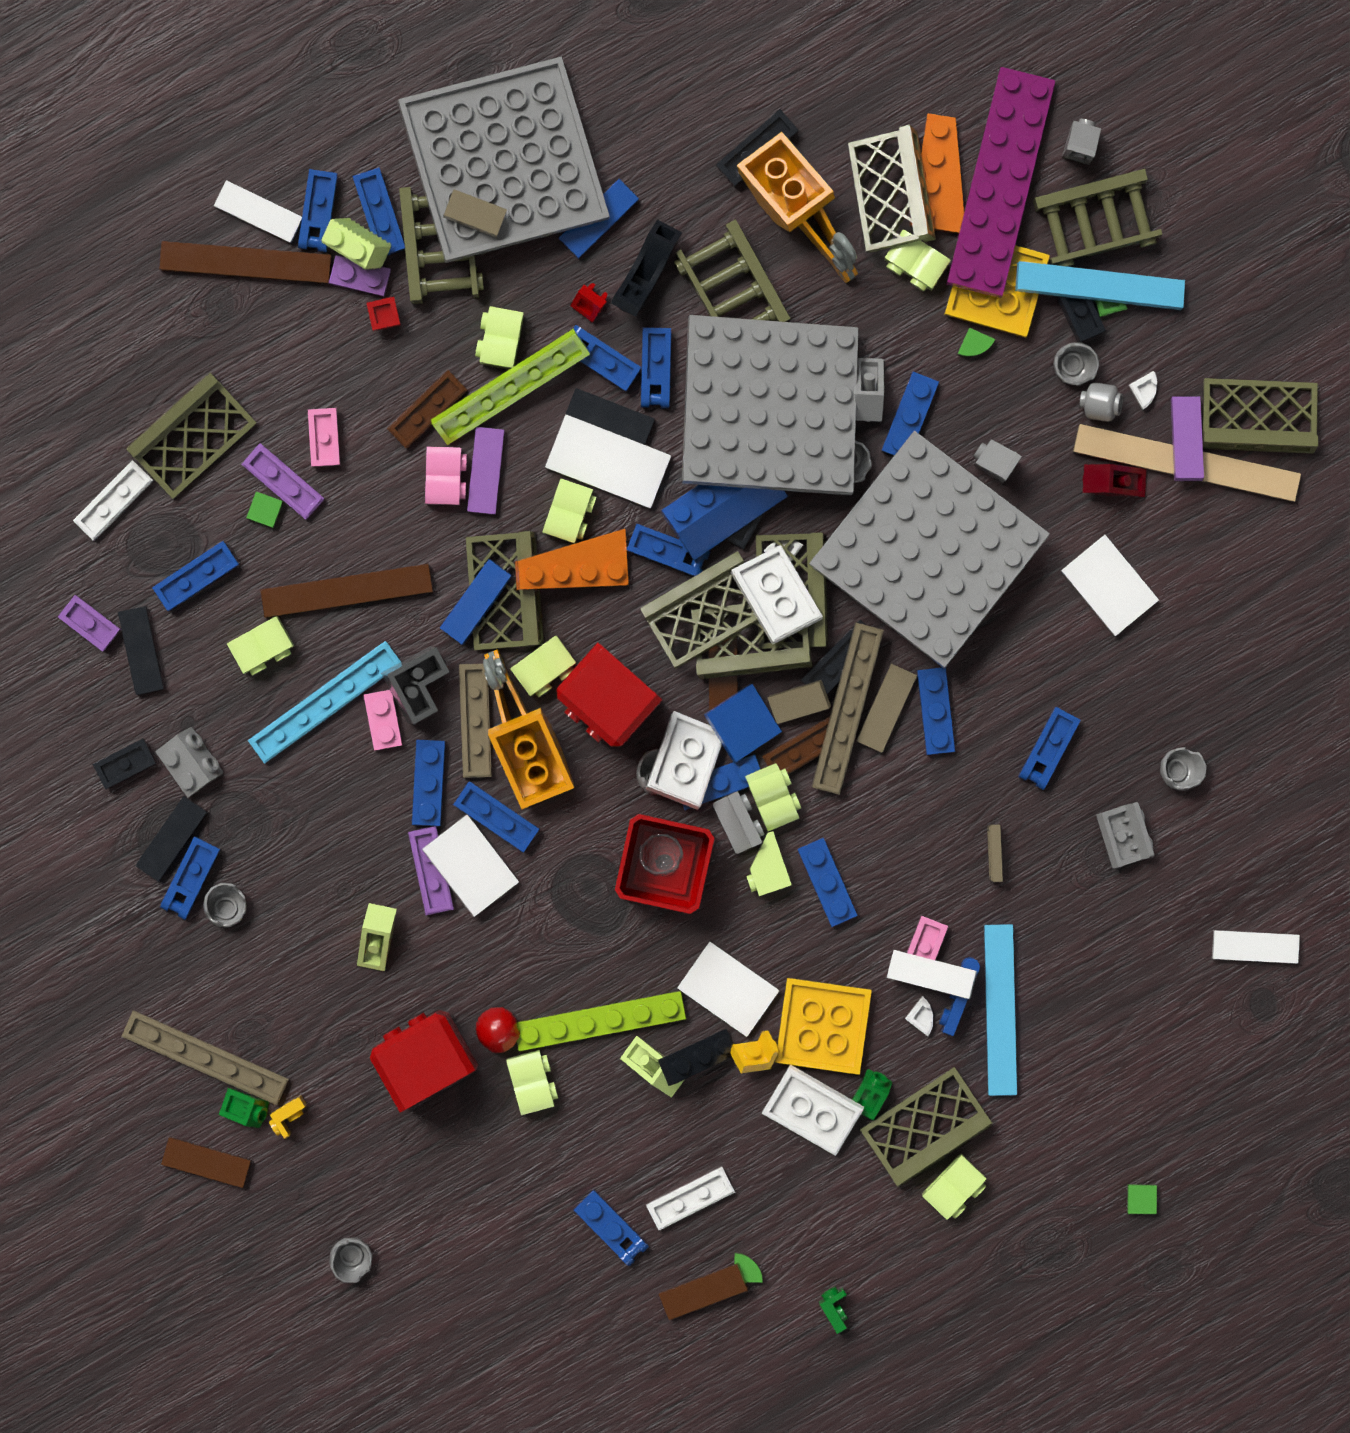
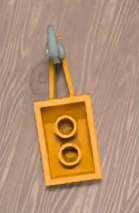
(792, 193)
(525, 744)

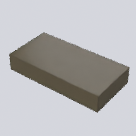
(475, 213)
(799, 701)
(994, 853)

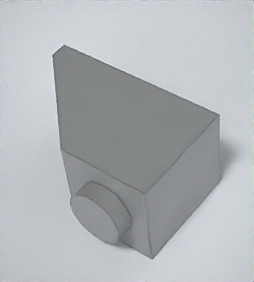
(1082, 141)
(869, 389)
(996, 460)

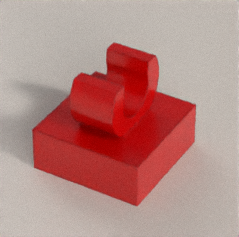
(588, 302)
(383, 314)

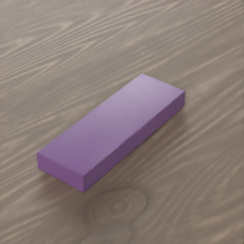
(1187, 439)
(485, 470)
(283, 481)
(433, 887)

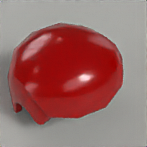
(497, 1029)

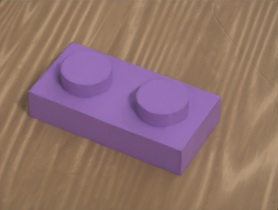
(352, 276)
(89, 623)

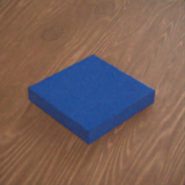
(742, 723)

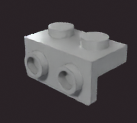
(189, 761)
(737, 823)
(1125, 834)

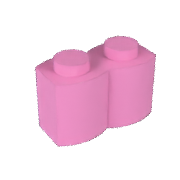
(444, 476)

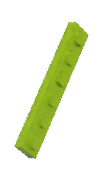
(510, 386)
(600, 1020)

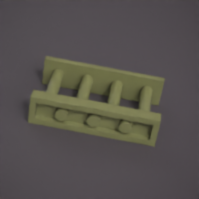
(1078, 198)
(417, 259)
(746, 263)

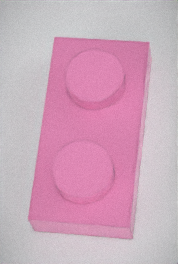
(324, 437)
(383, 720)
(927, 938)

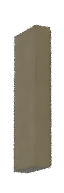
(886, 708)

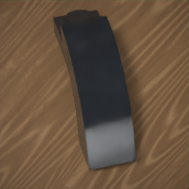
(647, 268)

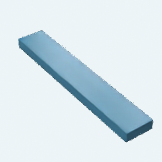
(1100, 285)
(323, 702)
(1000, 1009)

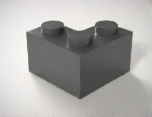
(408, 683)

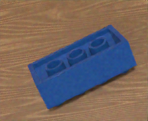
(715, 513)

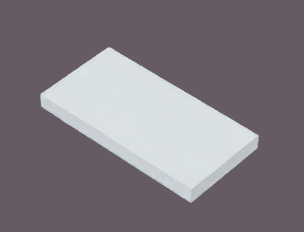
(608, 461)

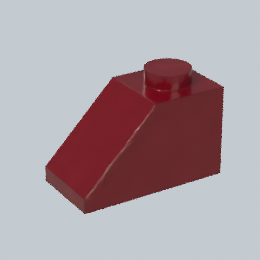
(1114, 480)

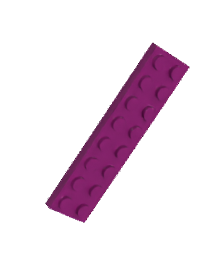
(1000, 182)

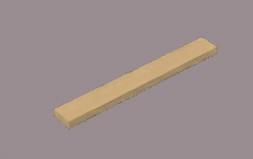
(1159, 457)

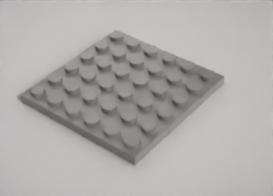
(509, 144)
(770, 405)
(929, 549)

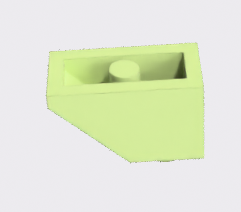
(768, 868)
(376, 937)
(644, 1061)

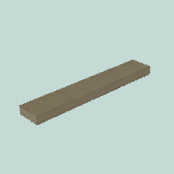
(847, 708)
(205, 1057)

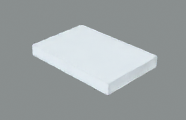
(1109, 585)
(776, 594)
(685, 761)
(470, 865)
(728, 989)
(812, 1110)

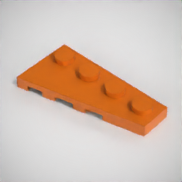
(943, 173)
(582, 564)

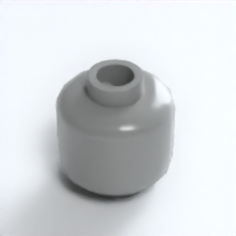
(1101, 402)

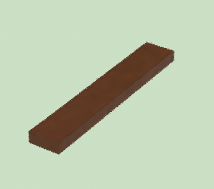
(245, 262)
(346, 590)

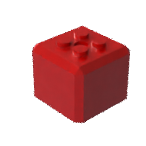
(607, 697)
(676, 891)
(422, 1058)

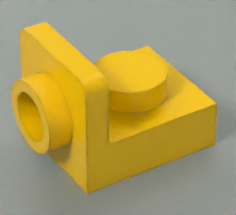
(755, 1055)
(291, 1111)

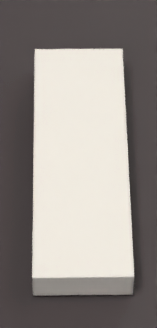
(258, 212)
(113, 500)
(1255, 946)
(931, 974)
(690, 1198)

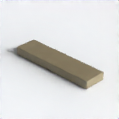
(475, 721)

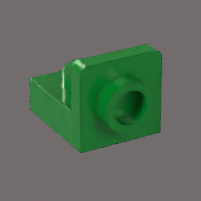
(872, 1093)
(244, 1108)
(834, 1314)

